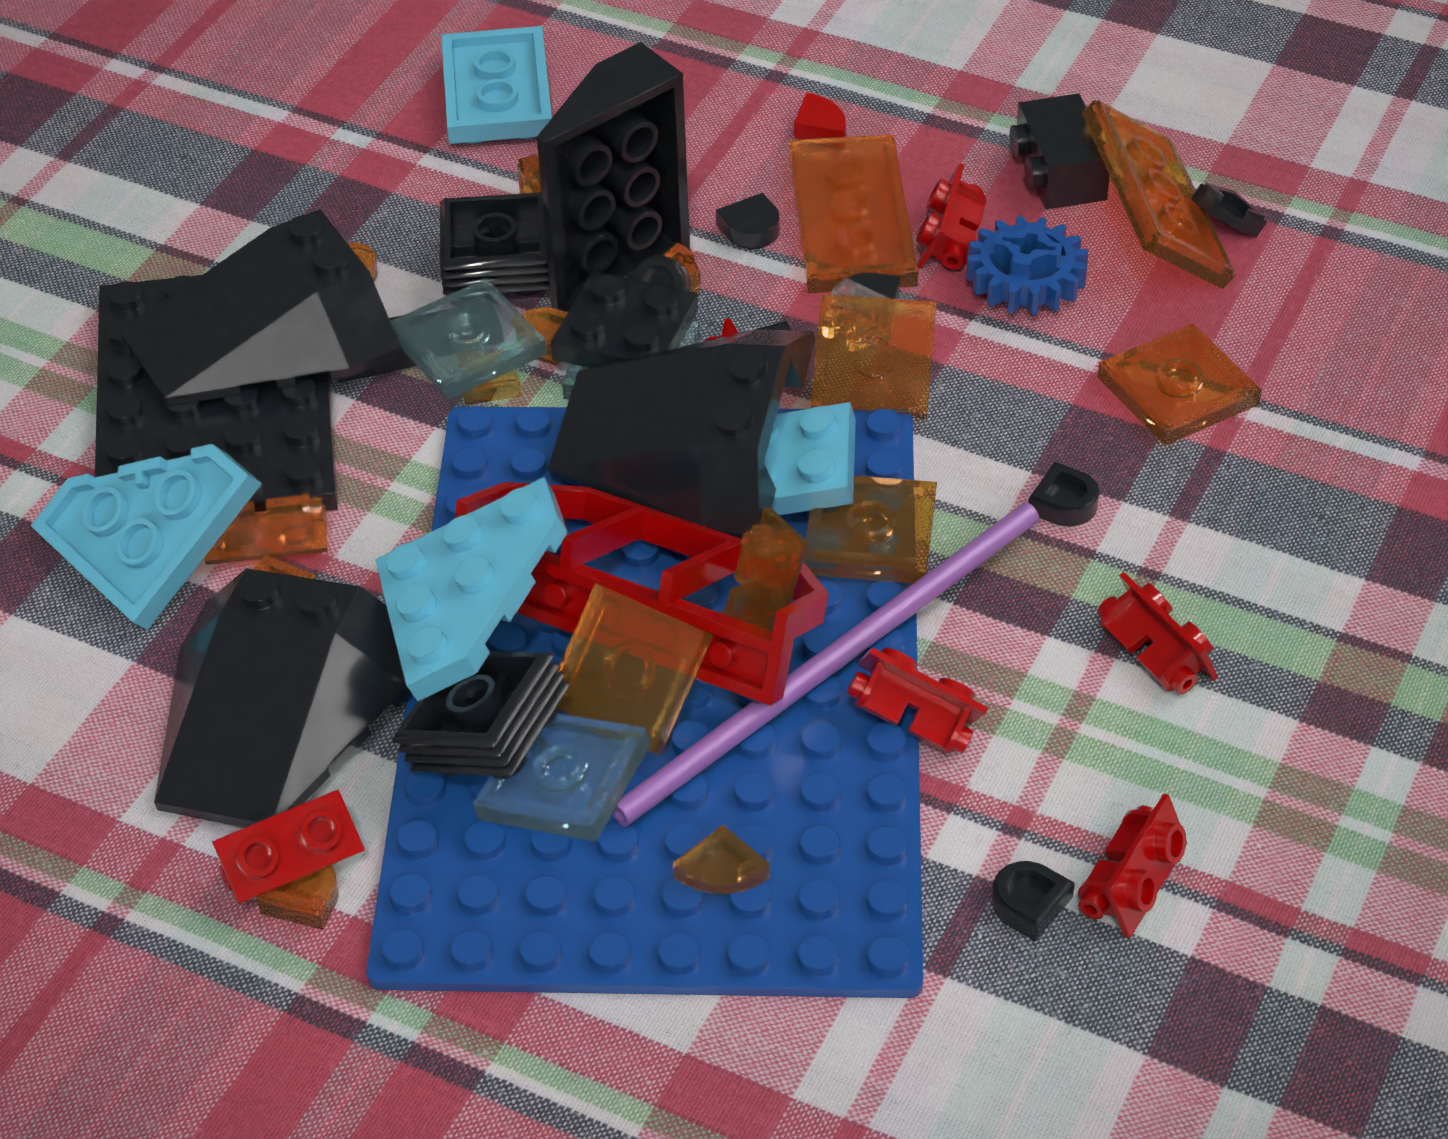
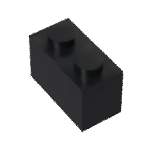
(1059, 152)

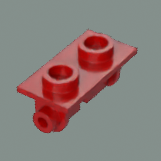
(953, 223)
(1175, 650)
(939, 705)
(287, 846)
(1148, 848)

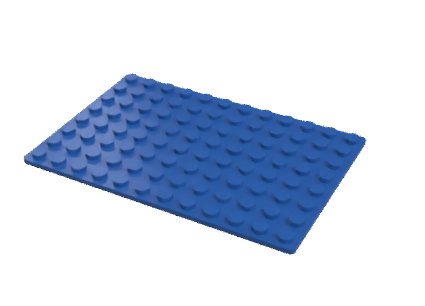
(811, 792)

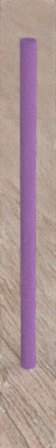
(824, 664)

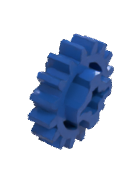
(1027, 265)

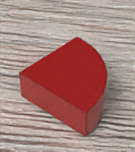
(819, 119)

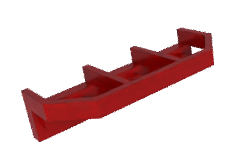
(739, 655)

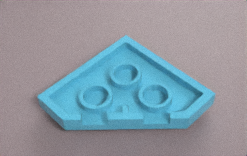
(146, 525)
(464, 579)

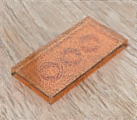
(1158, 194)
(851, 210)

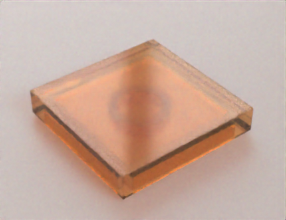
(874, 354)
(1179, 384)
(877, 536)
(630, 665)

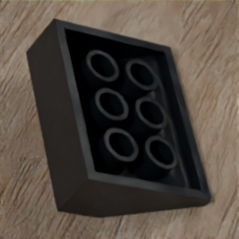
(614, 172)

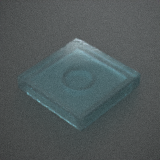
(468, 338)
(569, 778)

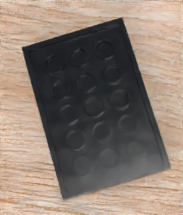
(269, 430)

